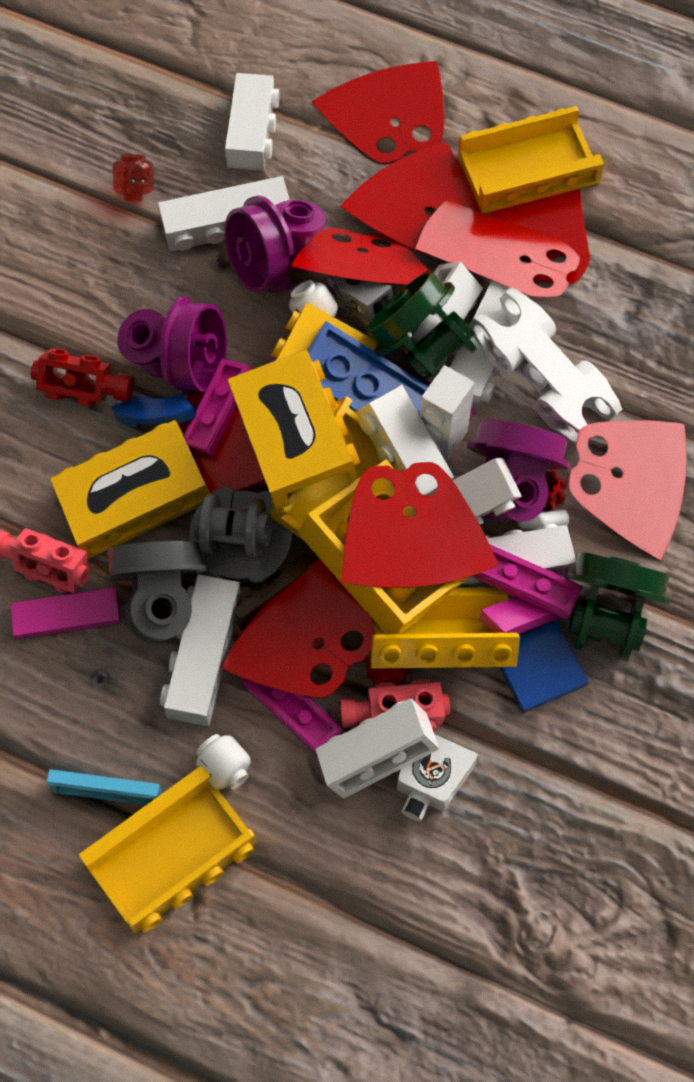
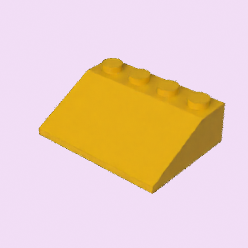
(390, 608)

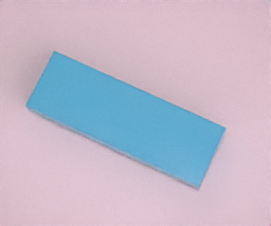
(103, 787)

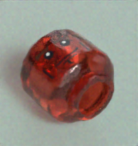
(133, 176)

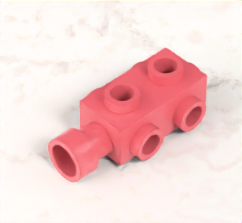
(51, 557)
(356, 712)

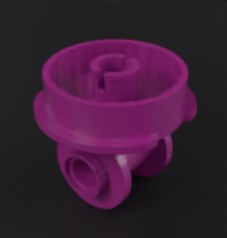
(267, 238)
(178, 348)
(528, 455)

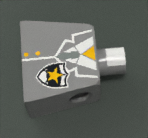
(359, 300)

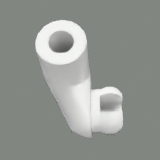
(557, 517)

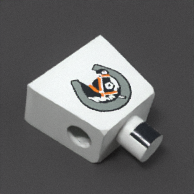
(435, 778)

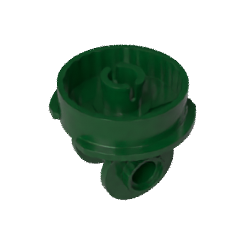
(407, 310)
(620, 576)

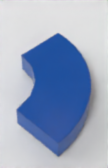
(154, 411)

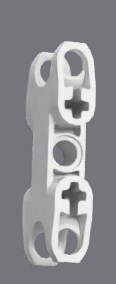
(531, 351)

